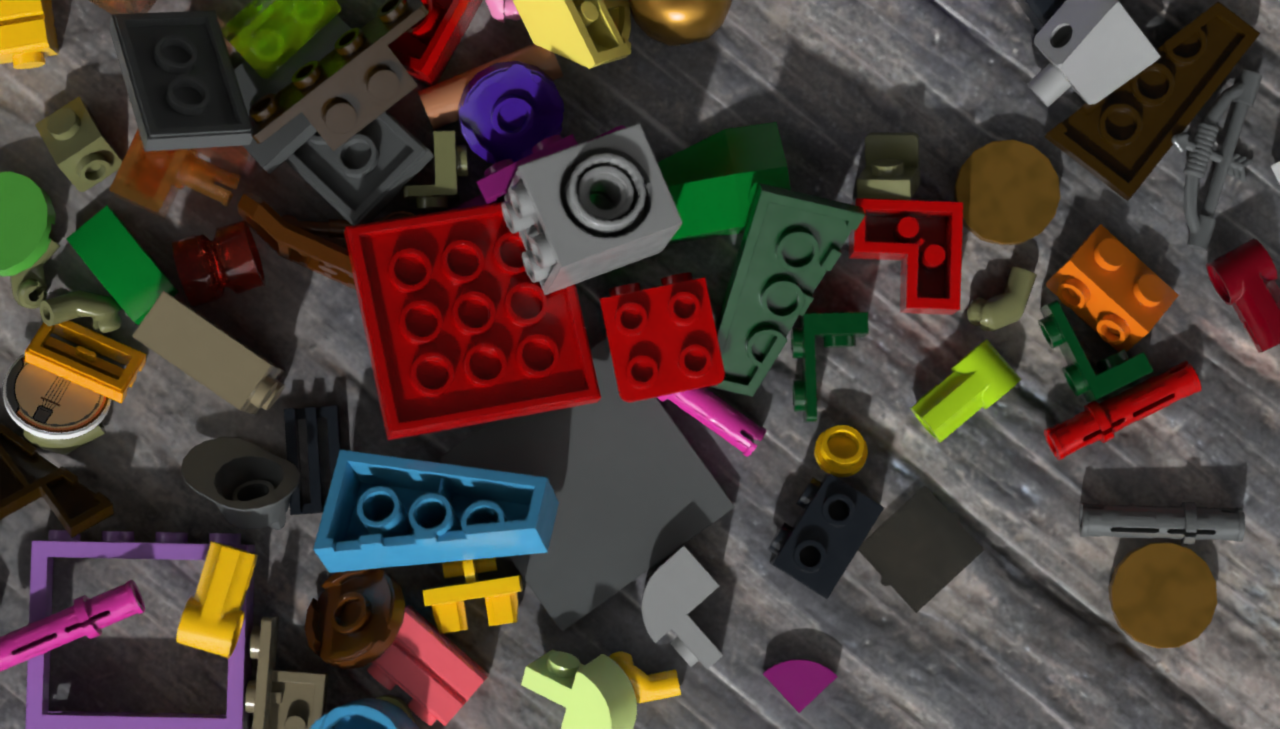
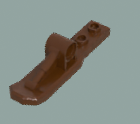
(308, 243)

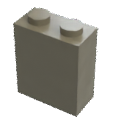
(210, 355)

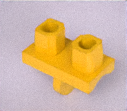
(449, 601)

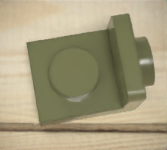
(890, 167)

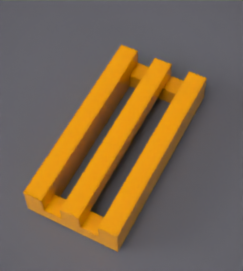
(81, 364)

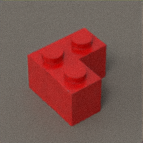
(927, 243)

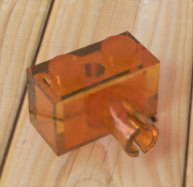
(154, 177)

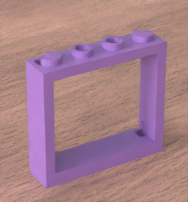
(122, 546)

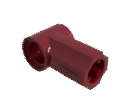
(1247, 282)

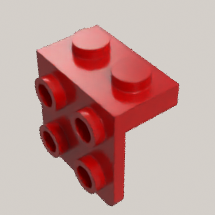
(662, 338)

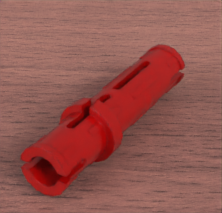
(1103, 419)

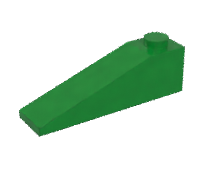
(719, 179)

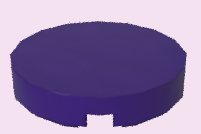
(509, 111)

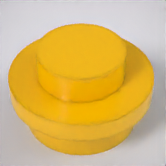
(841, 451)

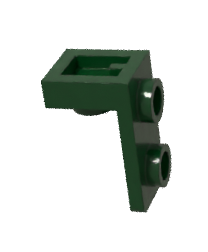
(838, 332)
(1115, 369)

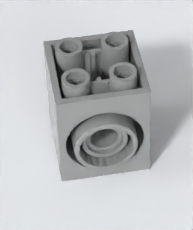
(590, 209)

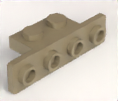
(281, 696)

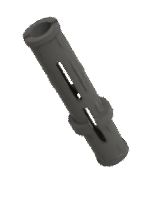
(1171, 522)

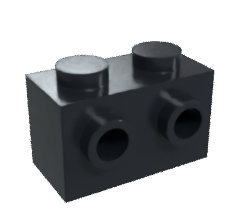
(825, 534)

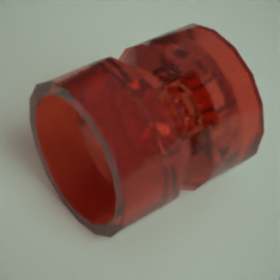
(224, 262)

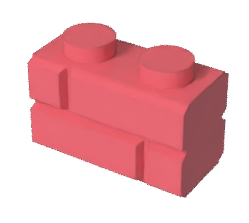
(428, 670)

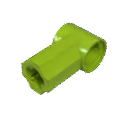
(974, 383)

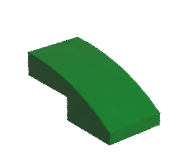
(121, 263)

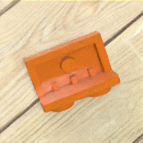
(1112, 290)

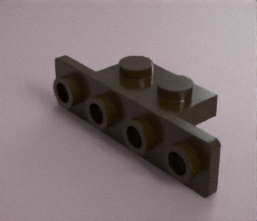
(348, 84)

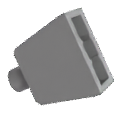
(1091, 50)

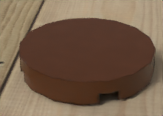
(355, 617)

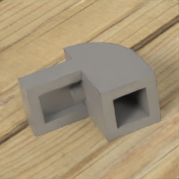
(669, 598)

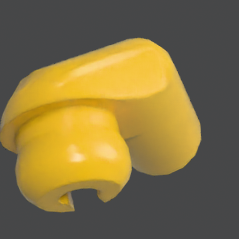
(650, 686)

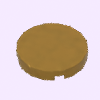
(1007, 192)
(1163, 595)

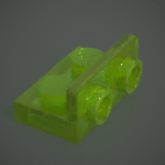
(274, 30)

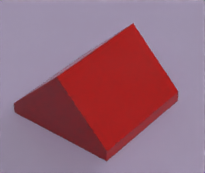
(433, 40)

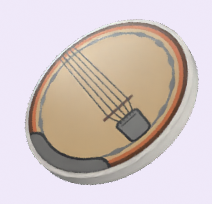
(50, 404)

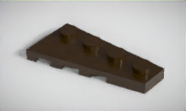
(1134, 125)

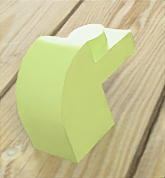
(592, 693)

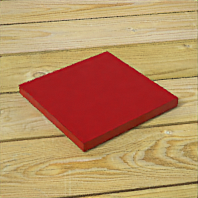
(462, 326)

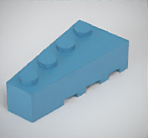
(429, 512)

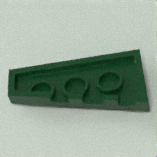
(779, 264)

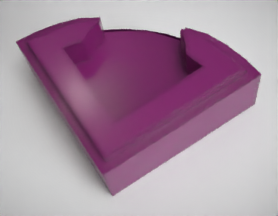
(799, 680)

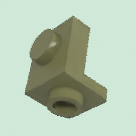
(78, 145)
(450, 164)

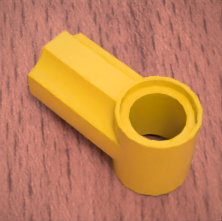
(214, 615)

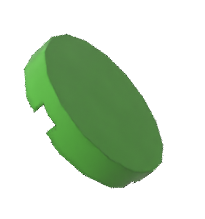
(24, 222)

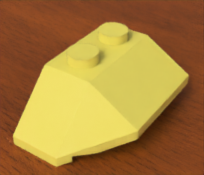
(579, 29)

